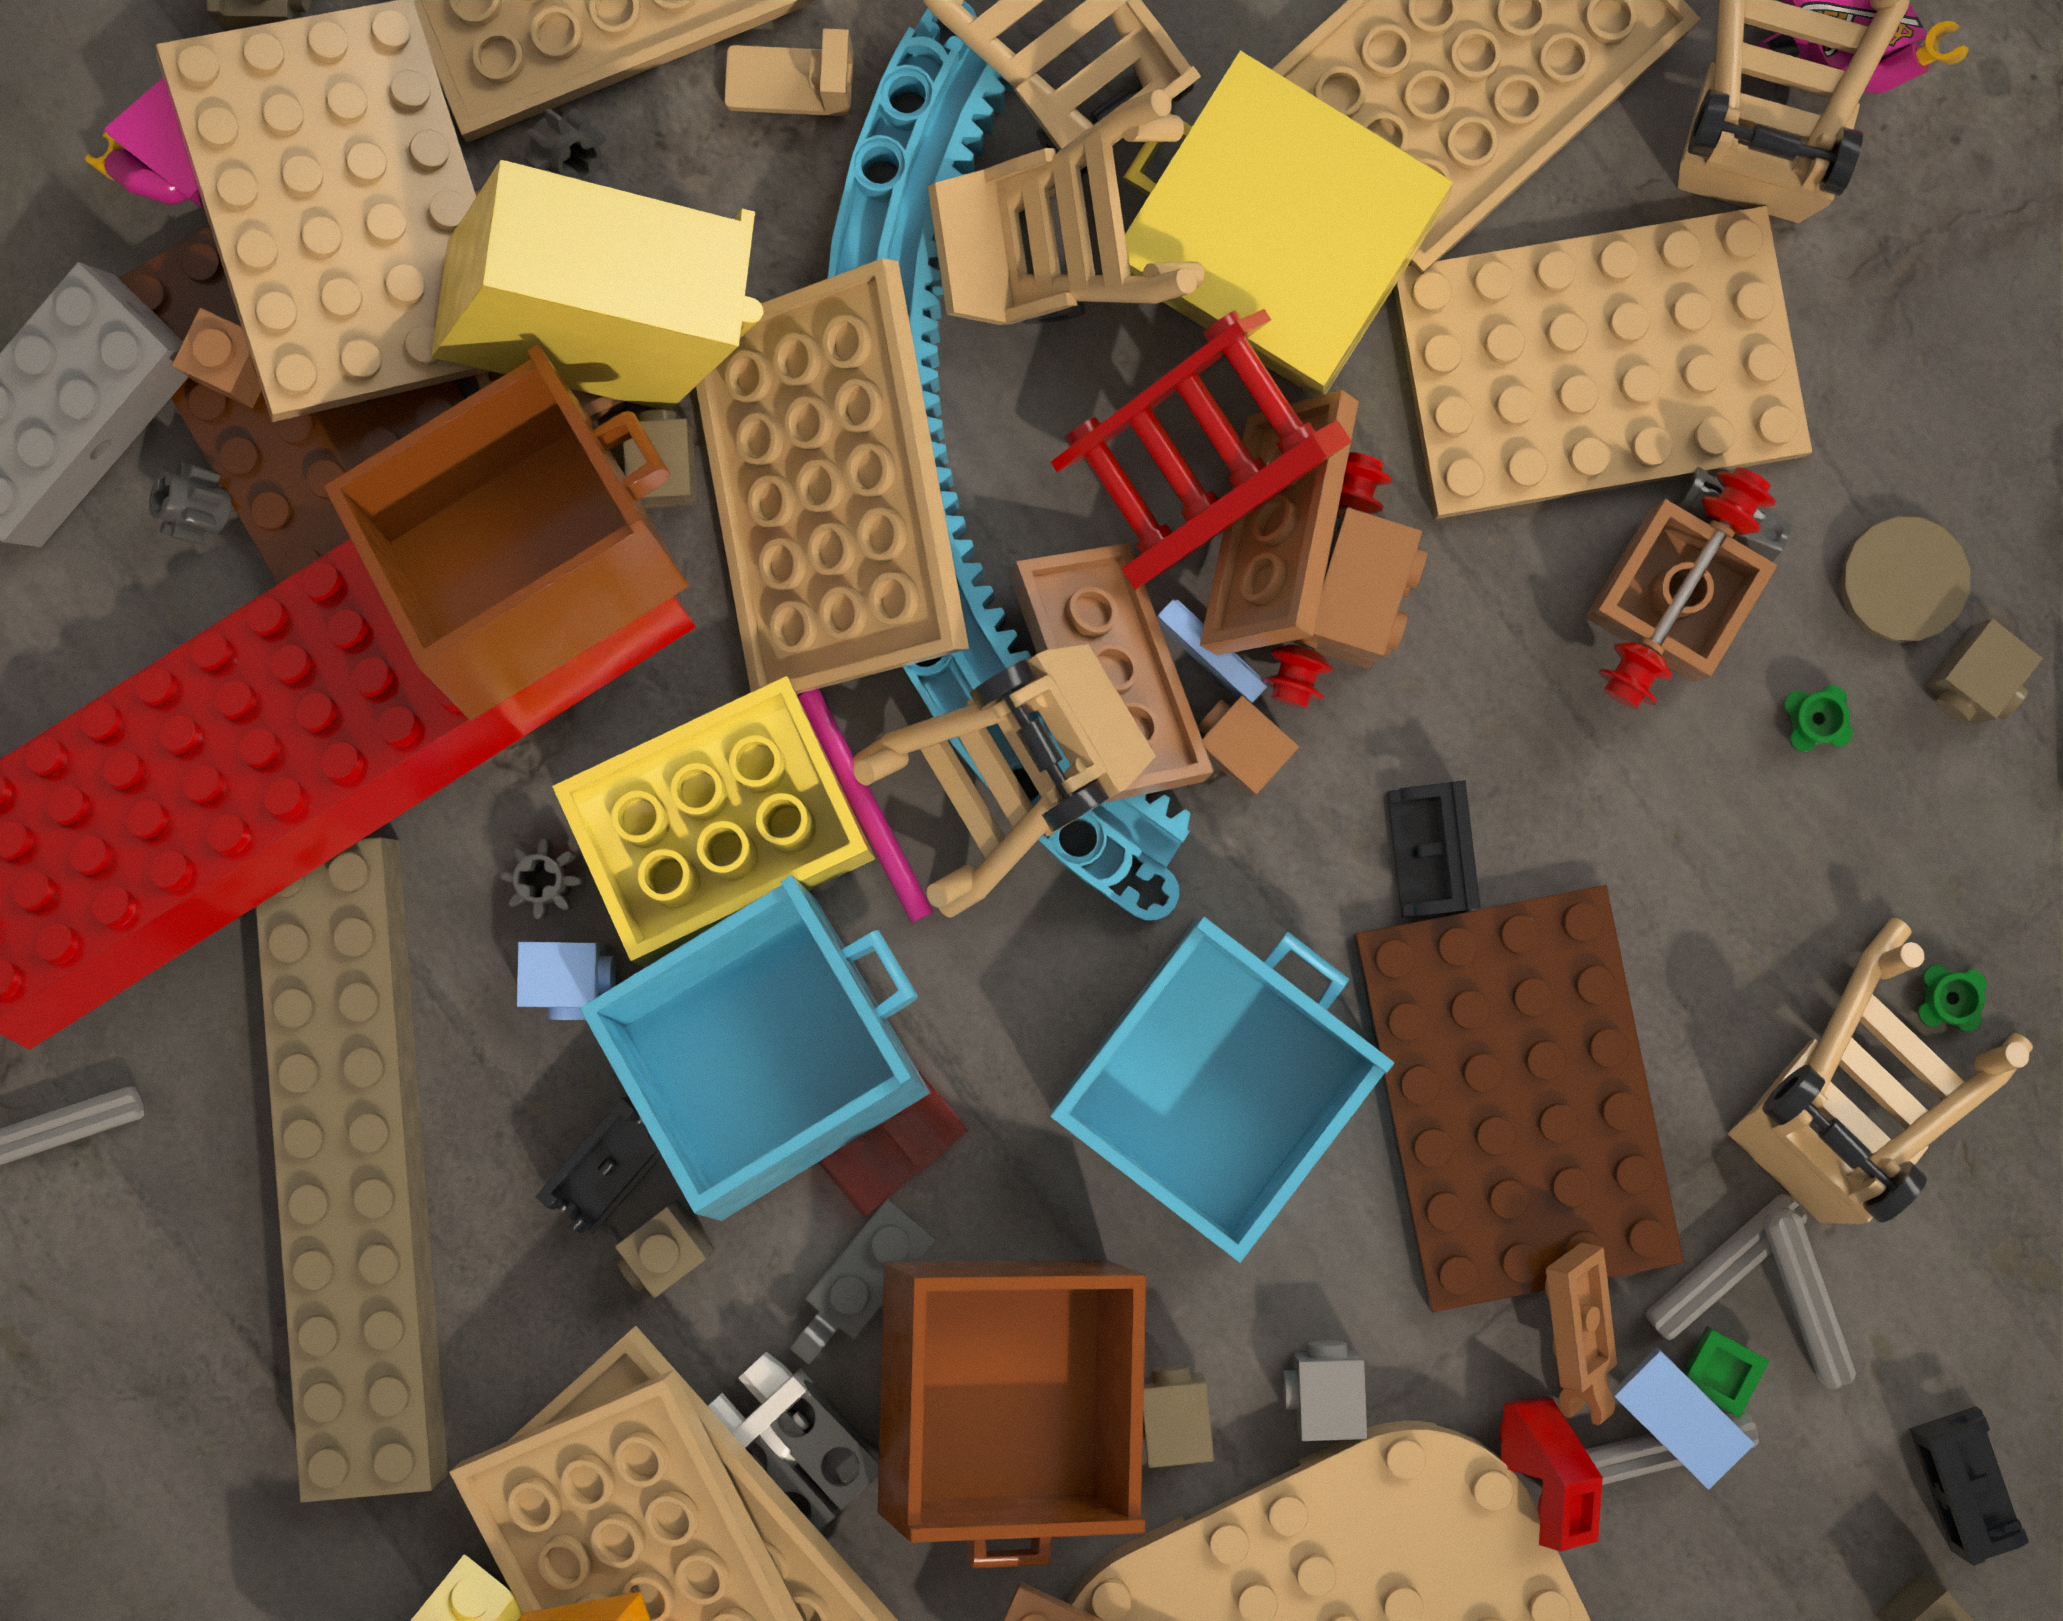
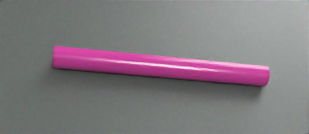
(866, 808)

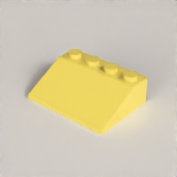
(711, 820)

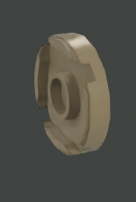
(1904, 579)

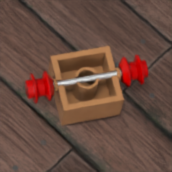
(1363, 585)
(1683, 589)

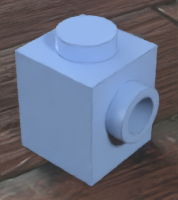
(563, 976)

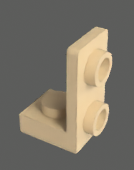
(792, 77)

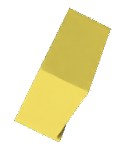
(1285, 217)
(608, 282)

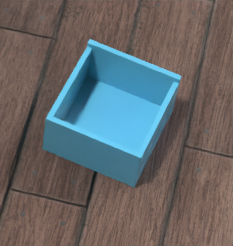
(757, 1049)
(1222, 1084)

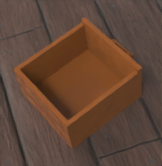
(508, 535)
(1011, 1403)

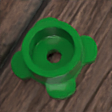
(1835, 713)
(1970, 998)

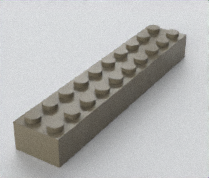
(352, 1179)

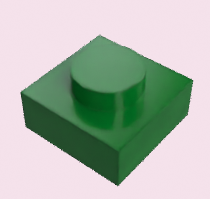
(1725, 1370)

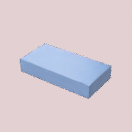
(1225, 668)
(1682, 1418)

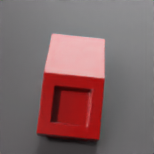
(1544, 1446)

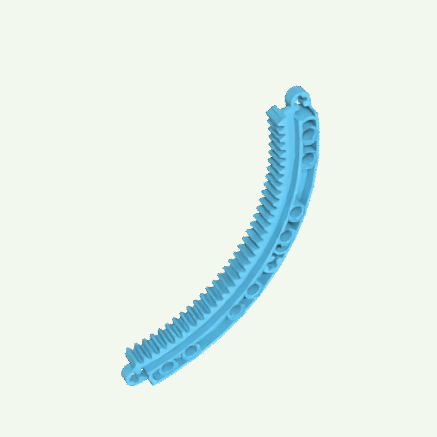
(897, 225)

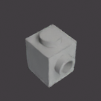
(1327, 1392)

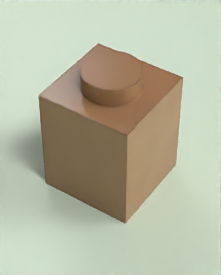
(219, 358)
(1245, 744)

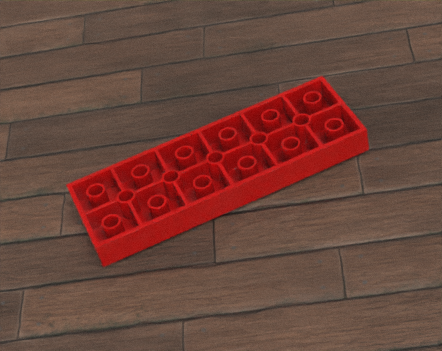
(236, 779)

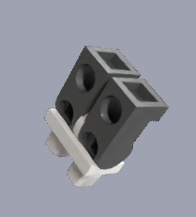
(801, 1440)

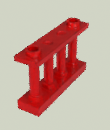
(1251, 478)

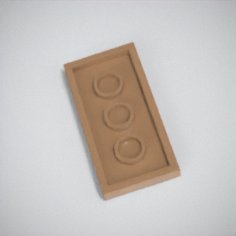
(1278, 554)
(1091, 602)

